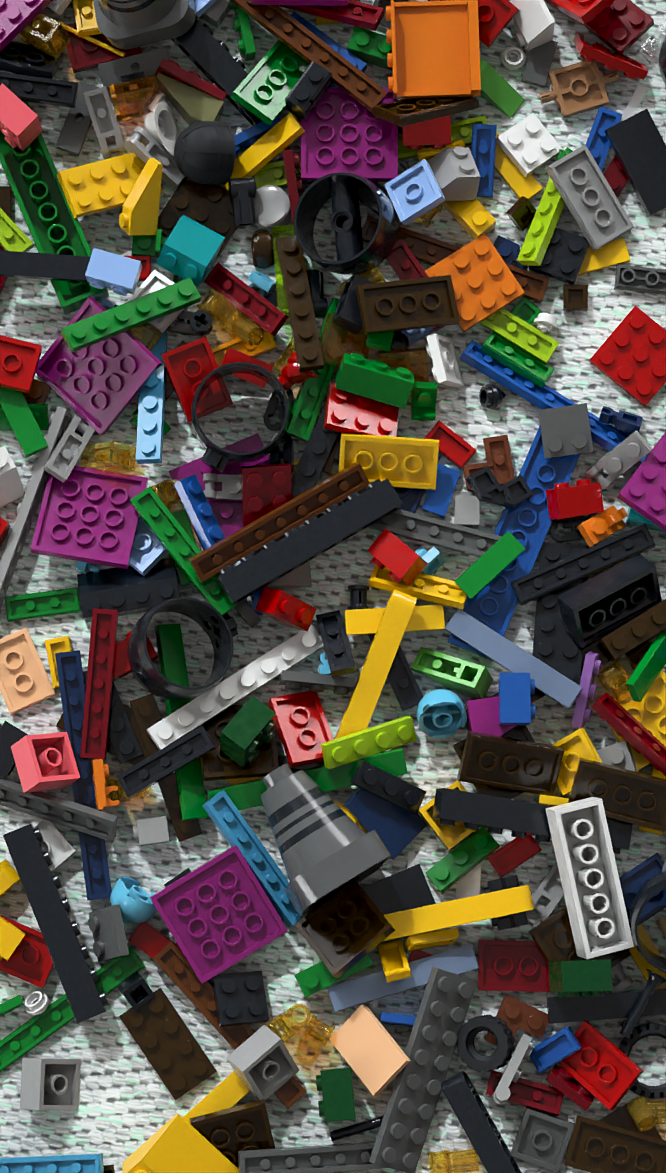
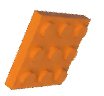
(479, 281)

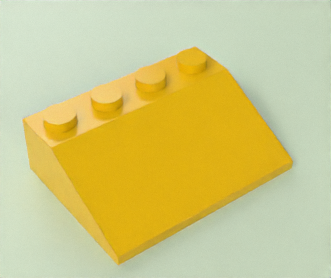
(177, 1149)

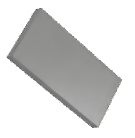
(589, 197)

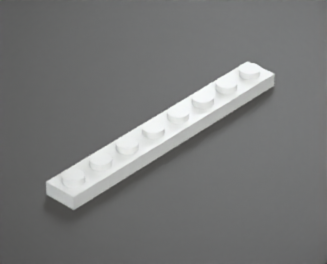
(235, 688)

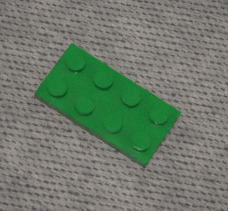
(270, 82)

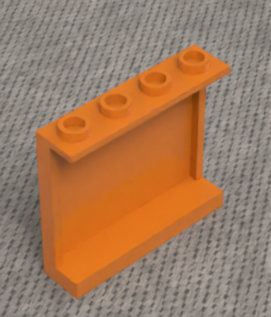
(434, 49)

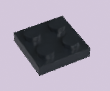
(563, 256)
(240, 998)

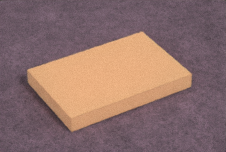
(22, 673)
(369, 1050)

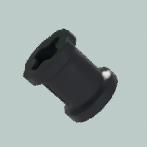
(198, 316)
(358, 597)

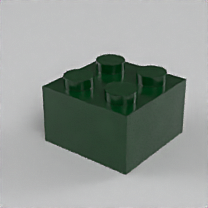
(248, 731)
(583, 976)
(337, 1094)

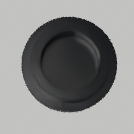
(491, 396)

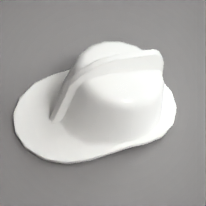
(163, 126)

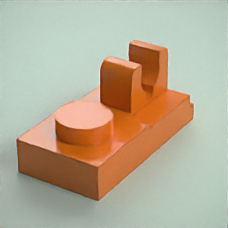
(602, 525)
(100, 773)

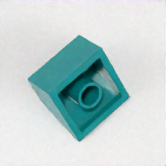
(190, 250)

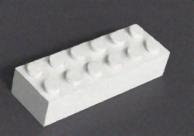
(589, 877)

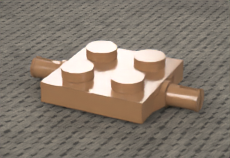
(578, 88)

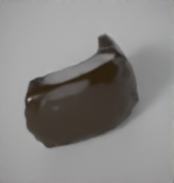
(262, 249)

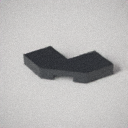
(489, 490)

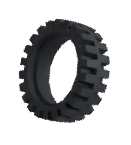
(626, 1045)

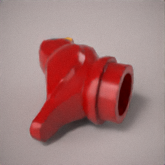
(290, 373)

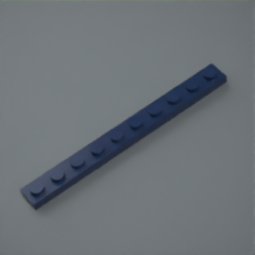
(73, 701)

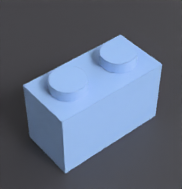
(113, 271)

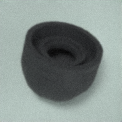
(206, 152)

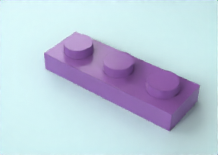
(582, 711)

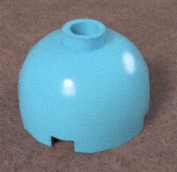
(441, 713)
(133, 901)

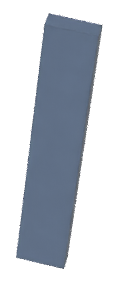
(513, 657)
(375, 985)

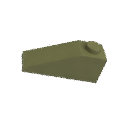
(190, 102)

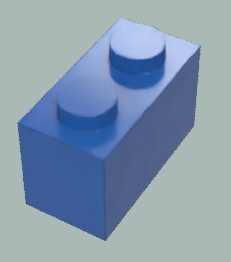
(515, 698)

